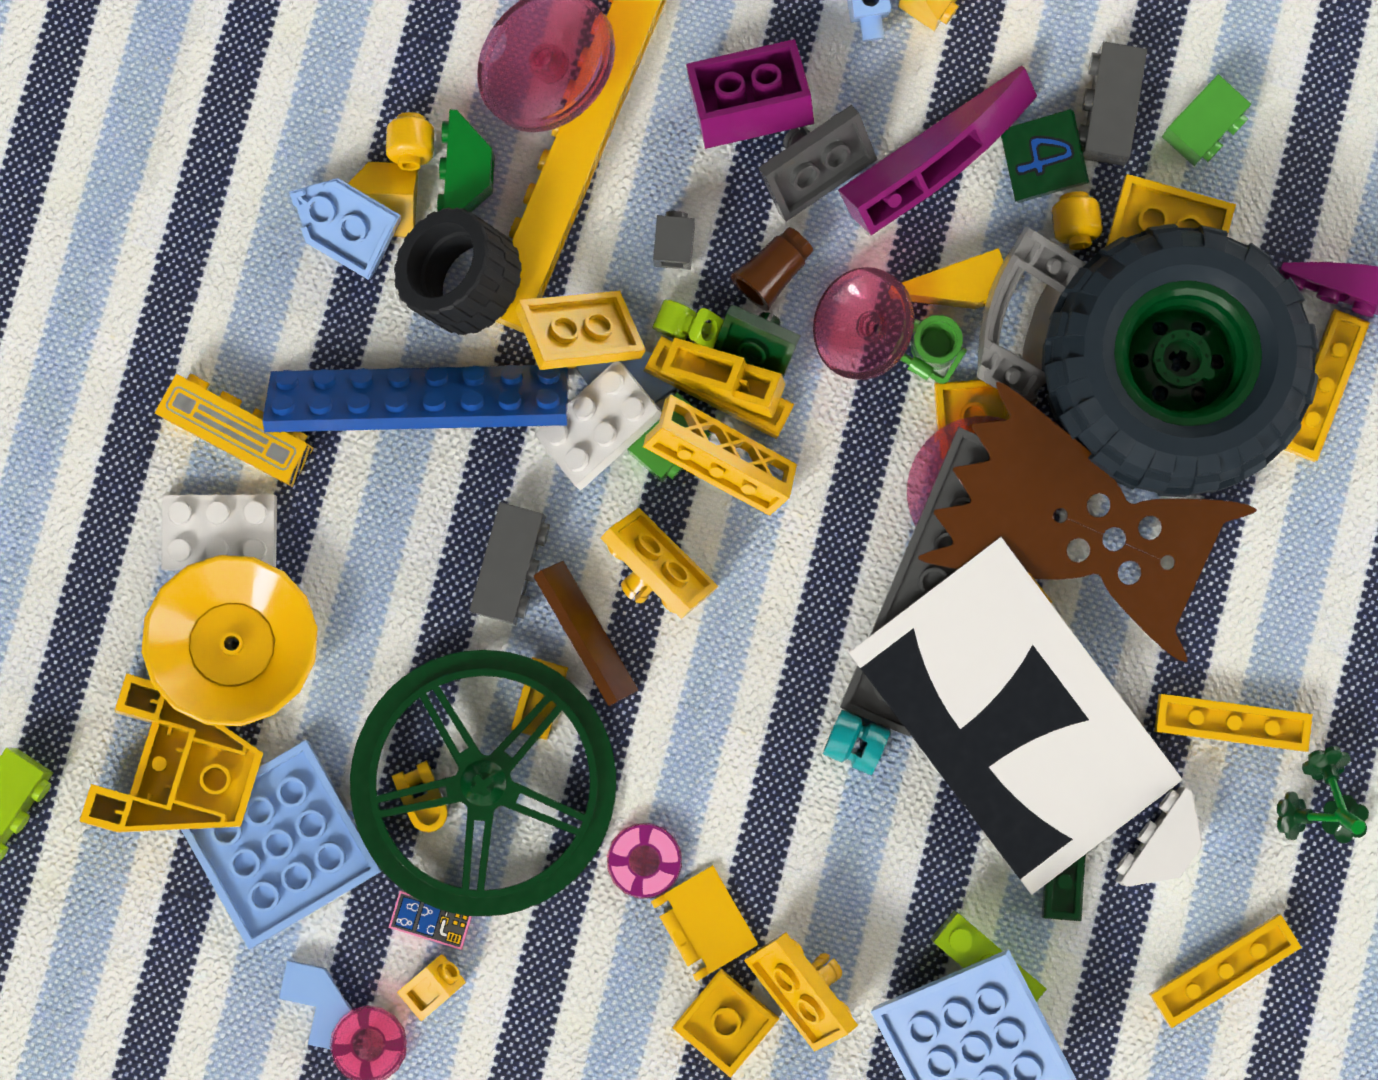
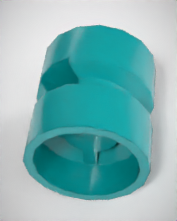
(844, 735)

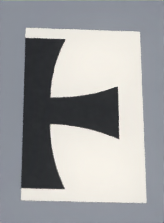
(1015, 716)

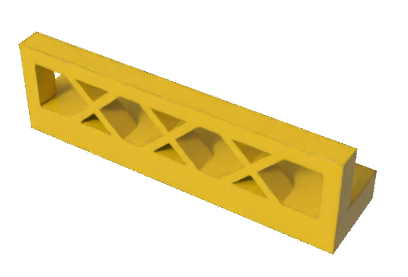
(721, 463)

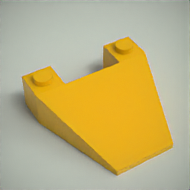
(186, 774)

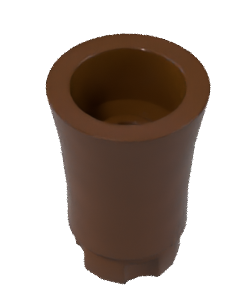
(772, 268)

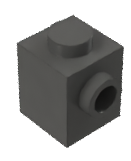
(674, 240)

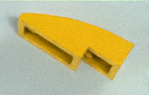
(724, 377)

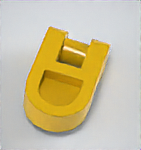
(426, 819)

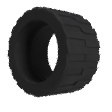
(430, 253)

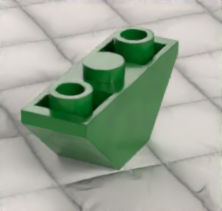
(467, 167)

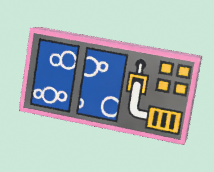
(428, 922)

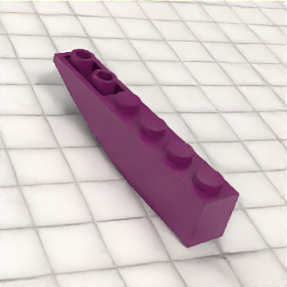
(936, 154)
(1337, 282)

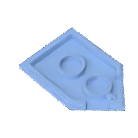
(345, 224)

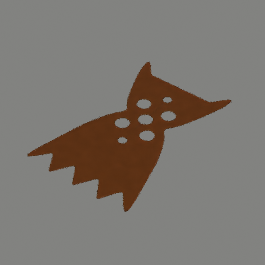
(1043, 469)

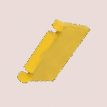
(705, 922)

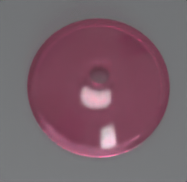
(847, 321)

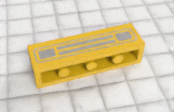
(233, 429)

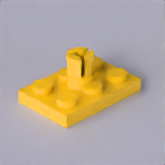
(579, 330)
(657, 565)
(803, 990)

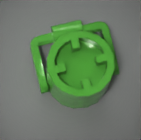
(935, 347)

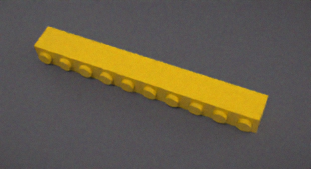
(575, 156)

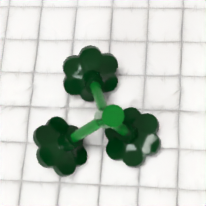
(1340, 817)

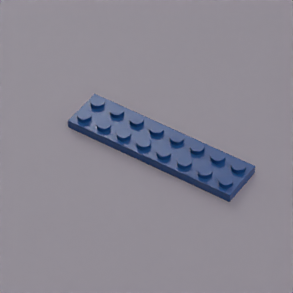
(416, 398)

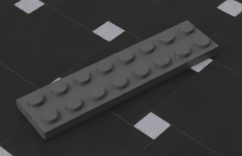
(914, 576)

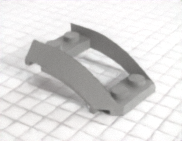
(1056, 269)

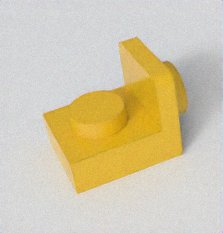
(431, 987)

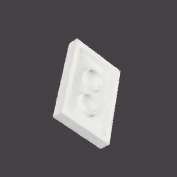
(600, 425)
(217, 525)

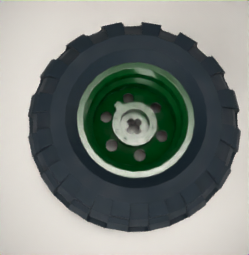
(1248, 320)

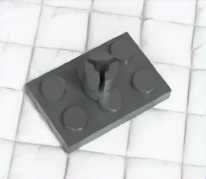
(817, 162)

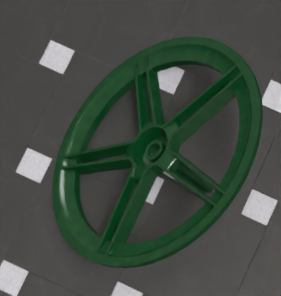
(482, 783)

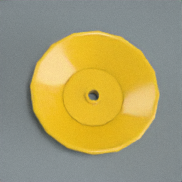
(219, 602)

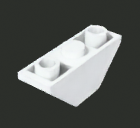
(1165, 845)

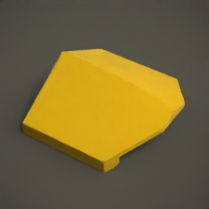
(392, 188)

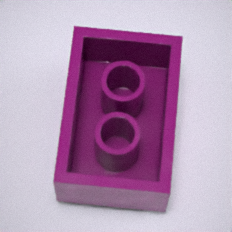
(750, 93)

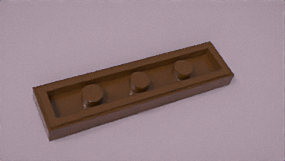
(585, 633)

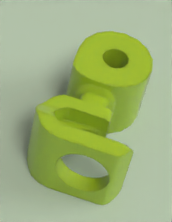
(680, 321)

